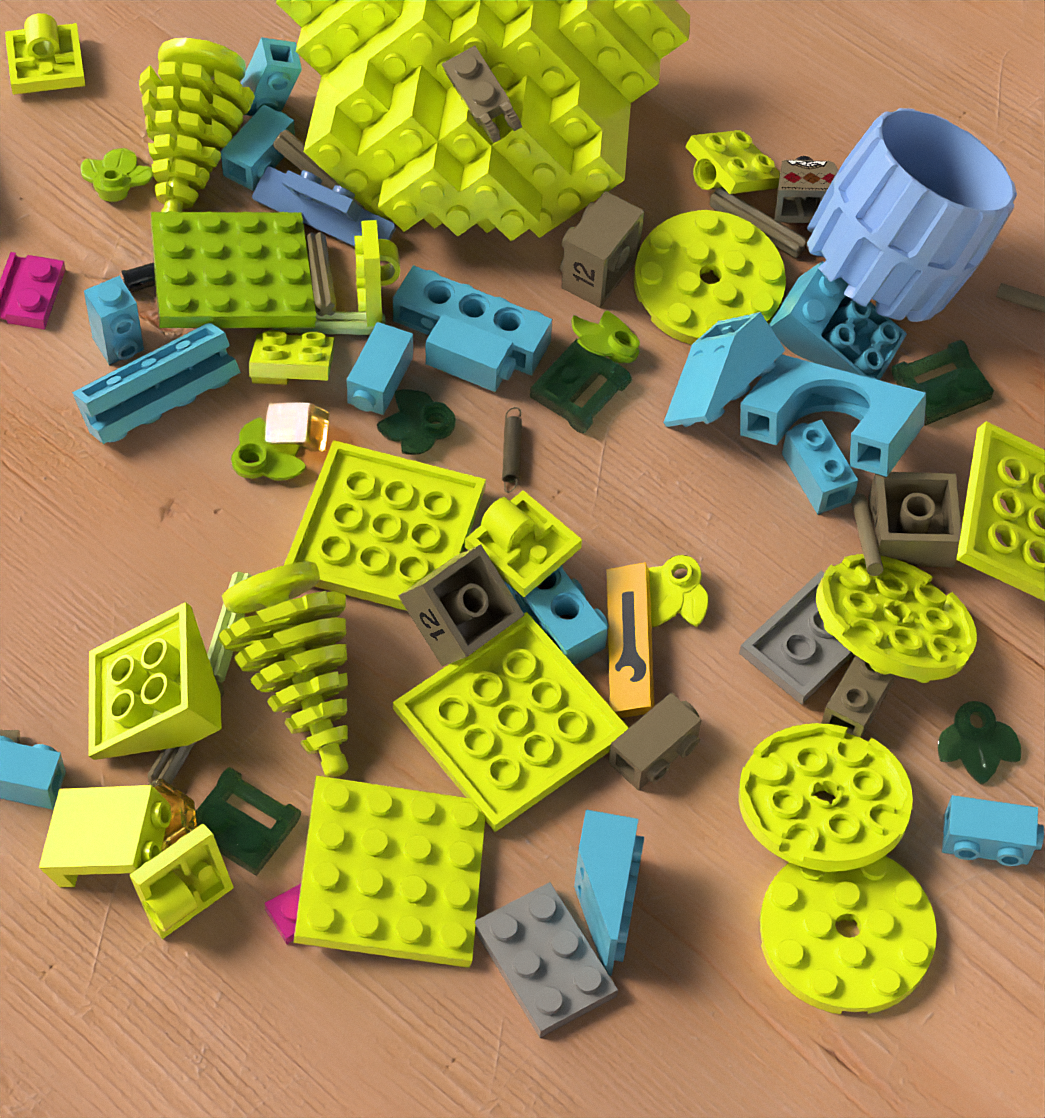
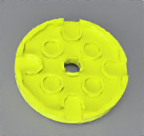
(694, 244)
(896, 619)
(793, 824)
(840, 971)

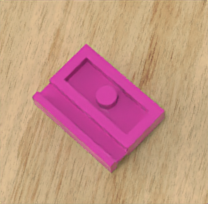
(29, 289)

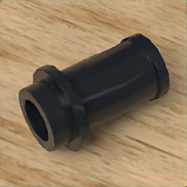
(139, 277)

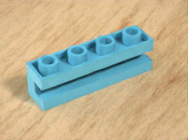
(156, 383)

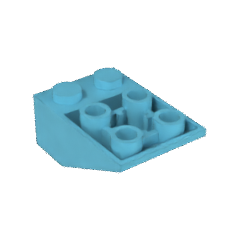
(835, 330)
(722, 368)
(607, 880)

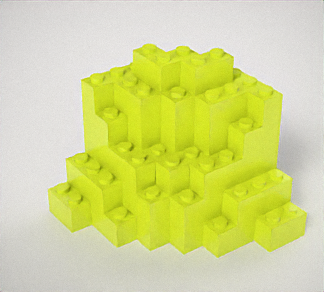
(410, 147)

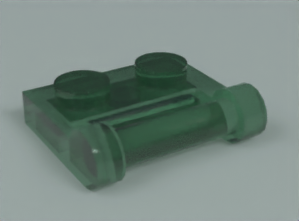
(571, 377)
(949, 391)
(238, 834)

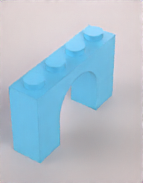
(795, 387)

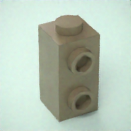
(857, 697)
(655, 741)

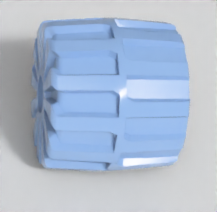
(911, 214)

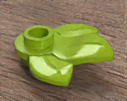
(115, 174)
(607, 338)
(273, 460)

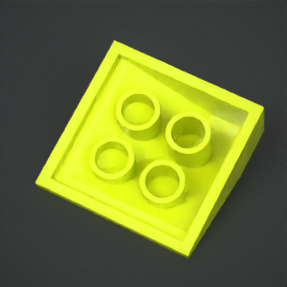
(152, 688)

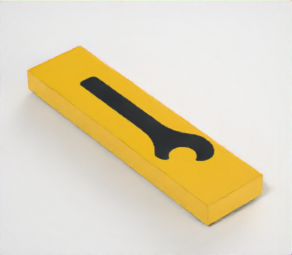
(630, 640)

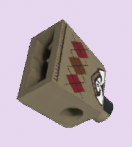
(802, 188)

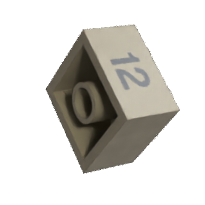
(601, 248)
(917, 517)
(461, 605)

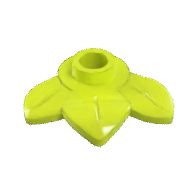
(676, 595)

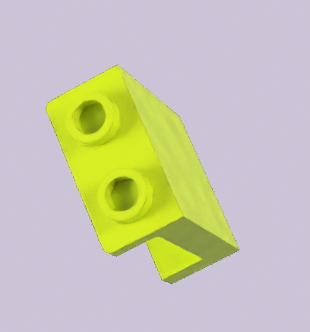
(103, 831)

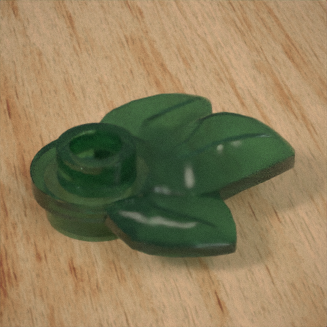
(413, 422)
(978, 747)

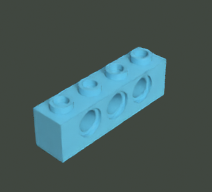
(428, 295)
(575, 637)

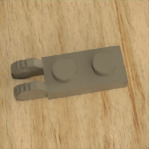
(480, 91)

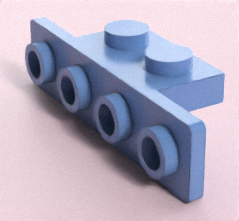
(321, 208)

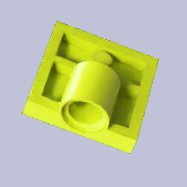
(44, 56)
(731, 163)
(369, 272)
(286, 357)
(524, 541)
(182, 881)

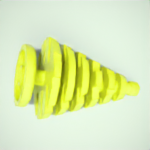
(190, 114)
(294, 652)

